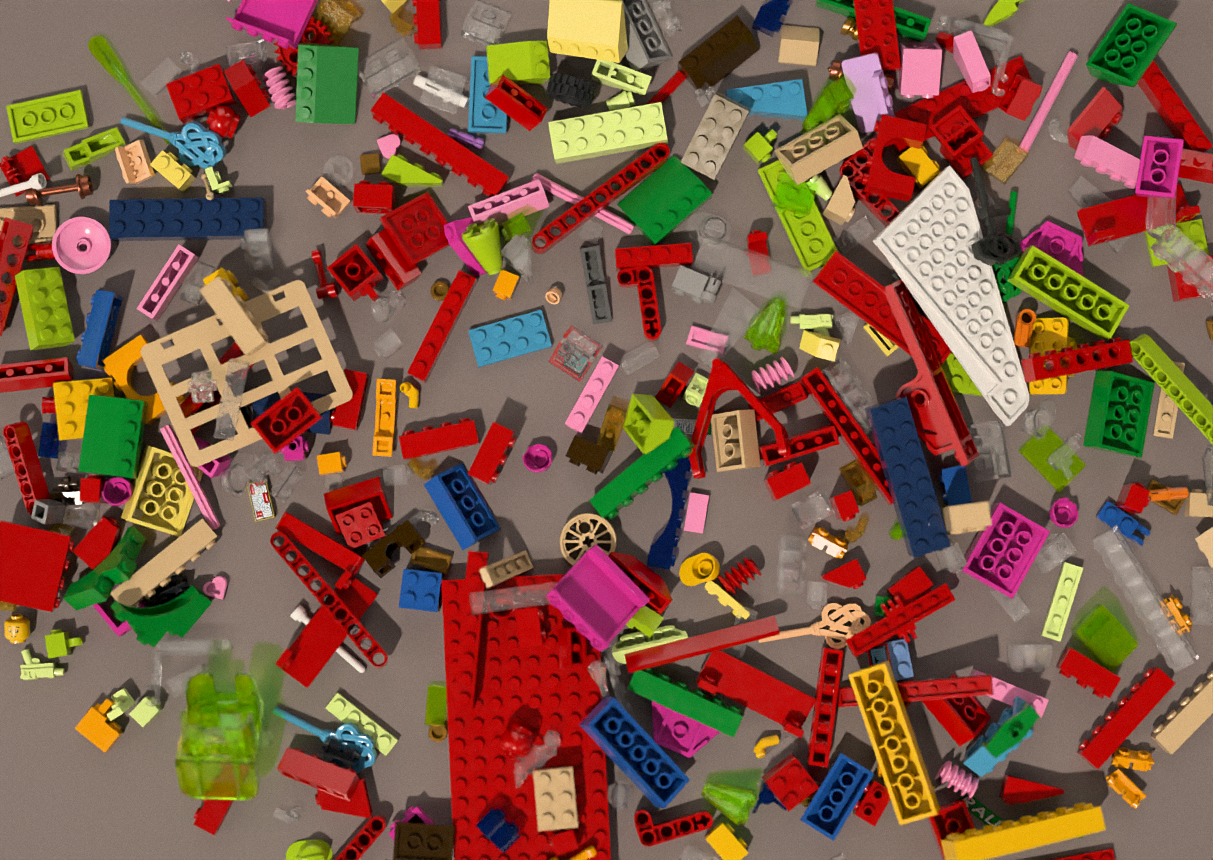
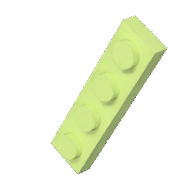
(1061, 601)
(350, 713)

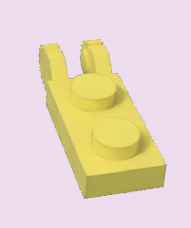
(724, 598)

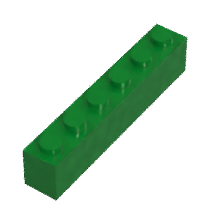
(907, 23)
(641, 474)
(686, 701)

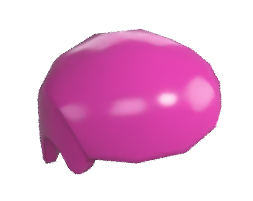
(538, 458)
(117, 491)
(1063, 513)

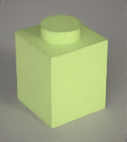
(145, 714)

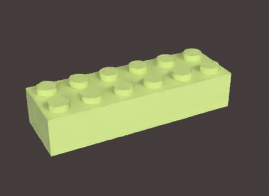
(608, 133)

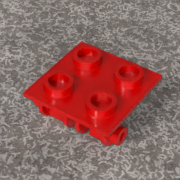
(22, 167)
(360, 525)

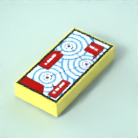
(261, 501)

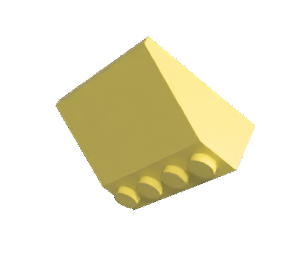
(587, 29)
(160, 493)

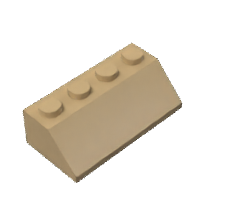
(819, 149)

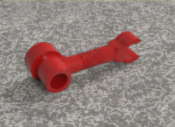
(325, 290)

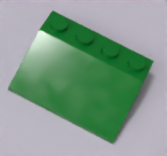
(1129, 46)
(326, 84)
(665, 200)
(1118, 414)
(113, 436)

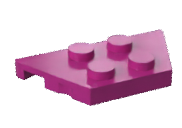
(1058, 244)
(679, 731)

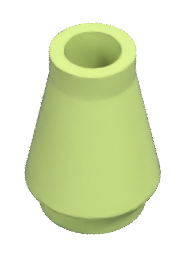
(621, 101)
(820, 186)

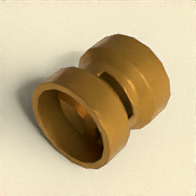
(848, 28)

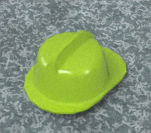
(309, 850)

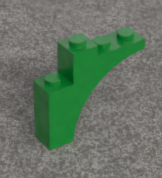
(113, 570)
(171, 617)

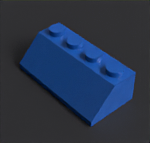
(100, 329)
(462, 506)
(837, 796)

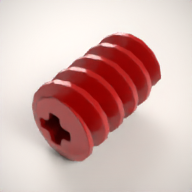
(739, 575)

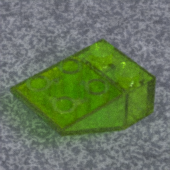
(833, 100)
(1105, 637)

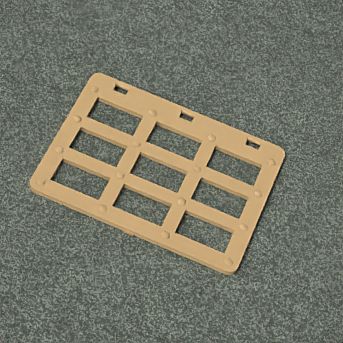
(208, 331)

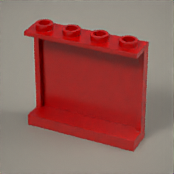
(32, 565)

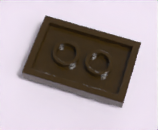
(423, 841)

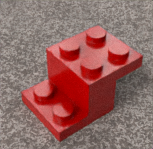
(961, 141)

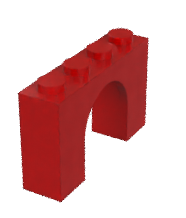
(879, 178)

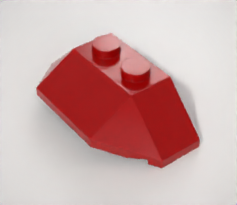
(646, 579)

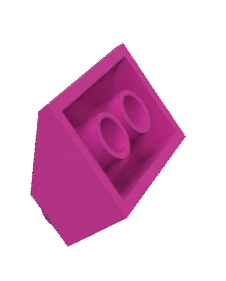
(1159, 167)

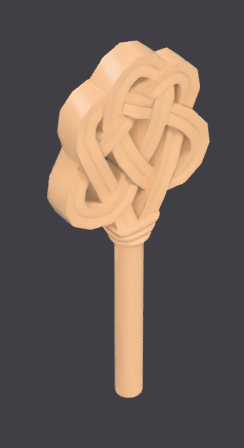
(855, 627)

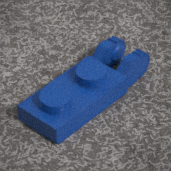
(1114, 516)

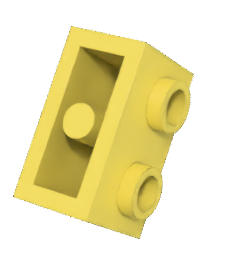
(168, 167)

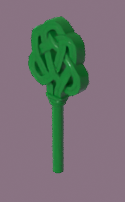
(1008, 288)

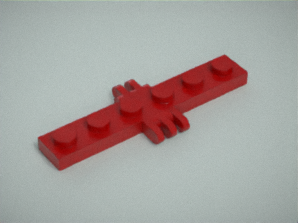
(900, 619)

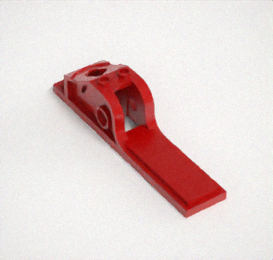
(929, 392)

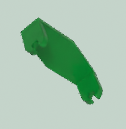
(1011, 731)

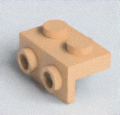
(135, 162)
(327, 197)

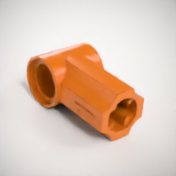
(1023, 330)

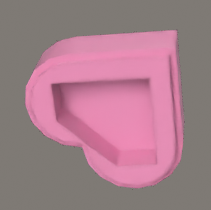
(389, 145)
(216, 588)

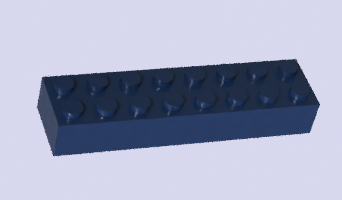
(185, 218)
(907, 476)

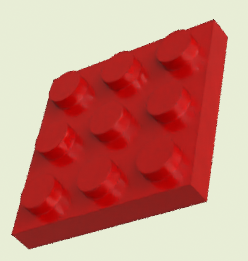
(417, 229)

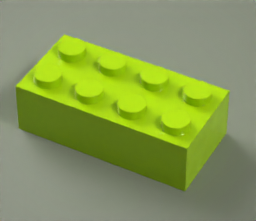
(44, 308)

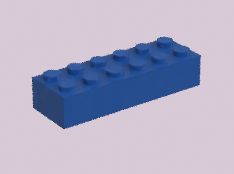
(634, 752)

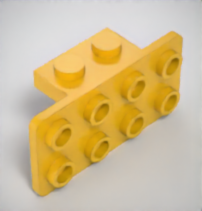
(1046, 336)

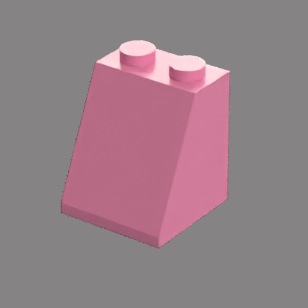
(919, 69)

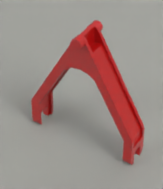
(721, 380)

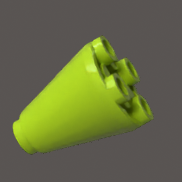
(485, 245)

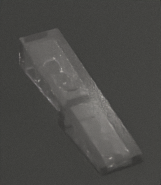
(231, 399)

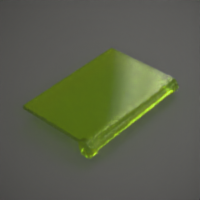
(1037, 453)

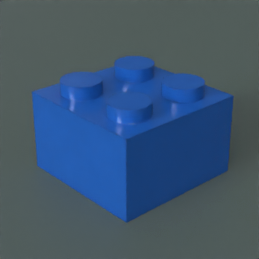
(421, 590)

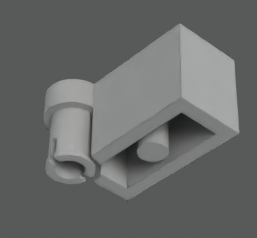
(695, 285)

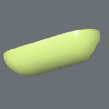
(639, 641)

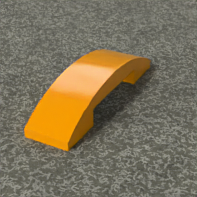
(385, 417)

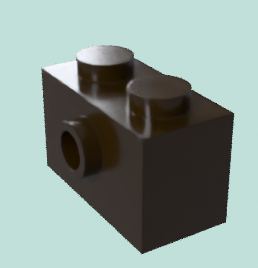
(588, 454)

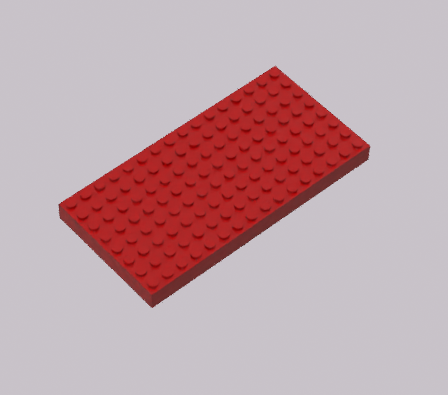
(536, 694)

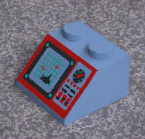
(898, 655)

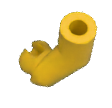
(412, 392)
(765, 742)

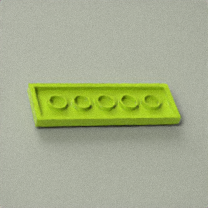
(807, 233)

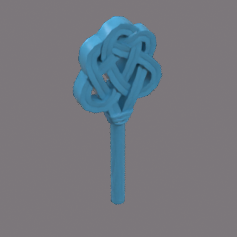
(190, 150)
(355, 738)

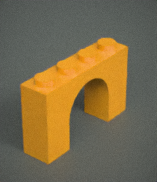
(121, 365)

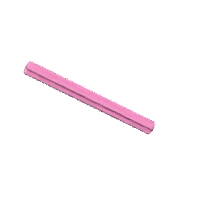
(1048, 101)
(574, 198)
(190, 477)

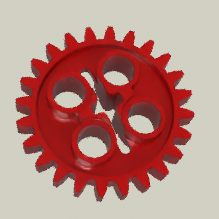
(321, 37)

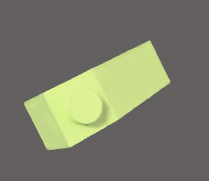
(620, 77)

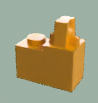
(98, 728)

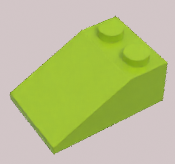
(519, 61)

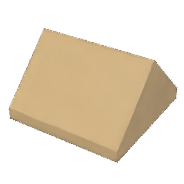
(798, 45)

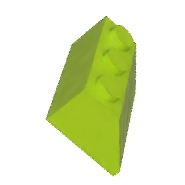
(647, 422)

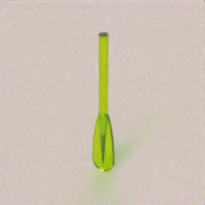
(107, 58)

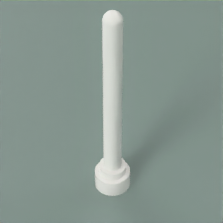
(36, 182)
(300, 615)

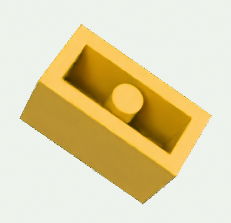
(919, 165)
(725, 843)

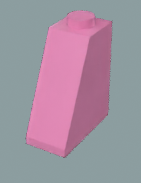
(971, 62)

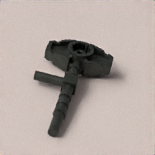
(993, 247)

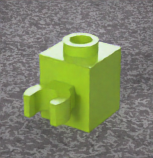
(759, 147)
(60, 644)

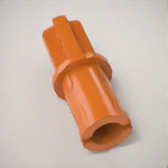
(1168, 494)

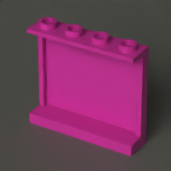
(274, 19)
(597, 597)

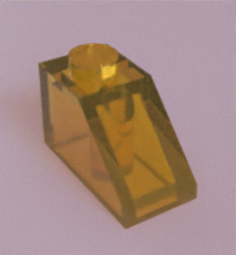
(611, 427)
(859, 483)

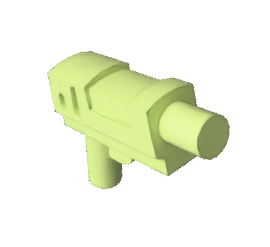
(818, 322)
(35, 670)

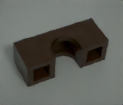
(380, 555)

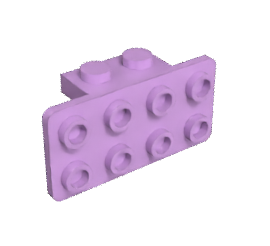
(869, 88)

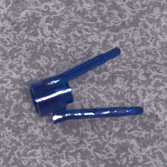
(766, 797)

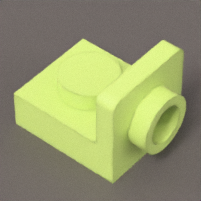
(214, 179)
(696, 389)
(122, 701)

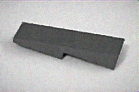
(595, 284)

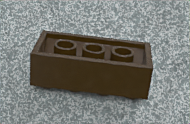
(719, 54)

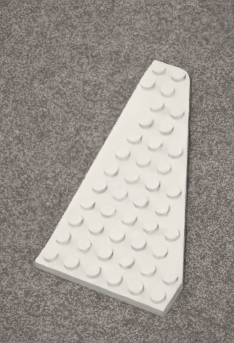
(959, 294)

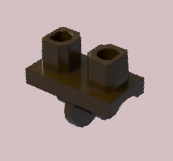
(65, 490)

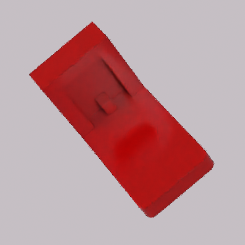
(757, 242)

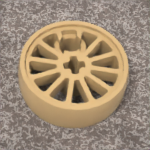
(578, 519)

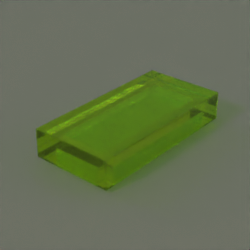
(436, 706)

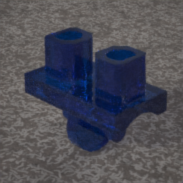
(49, 441)

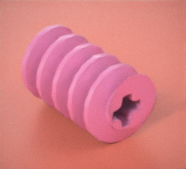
(278, 88)
(771, 374)
(958, 779)

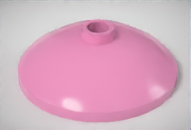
(72, 236)

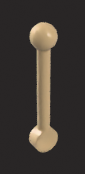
(209, 195)

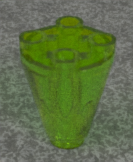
(768, 327)
(730, 800)

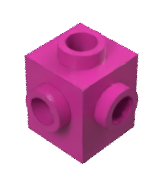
(299, 453)

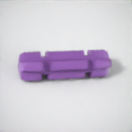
(466, 139)

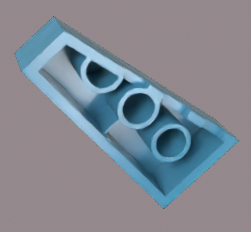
(777, 99)
(978, 758)

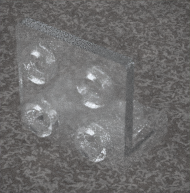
(443, 89)

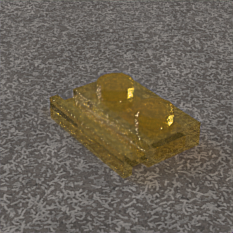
(1005, 161)

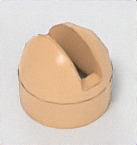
(553, 295)

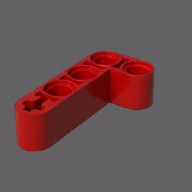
(644, 303)
(677, 832)

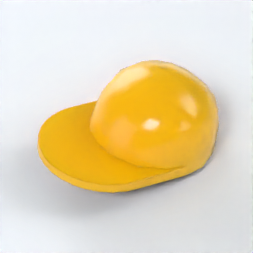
(699, 569)

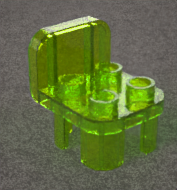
(220, 739)

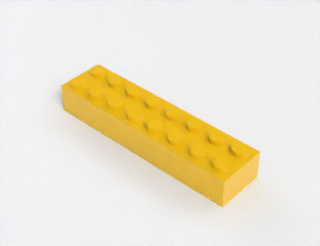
(894, 742)
(1024, 834)

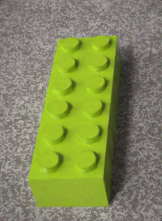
(1068, 293)

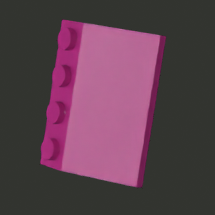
(1004, 550)

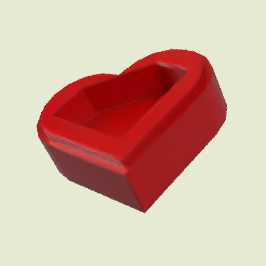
(945, 40)

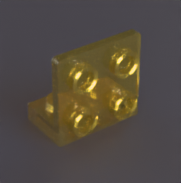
(337, 16)

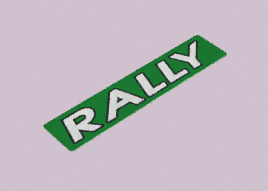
(981, 811)

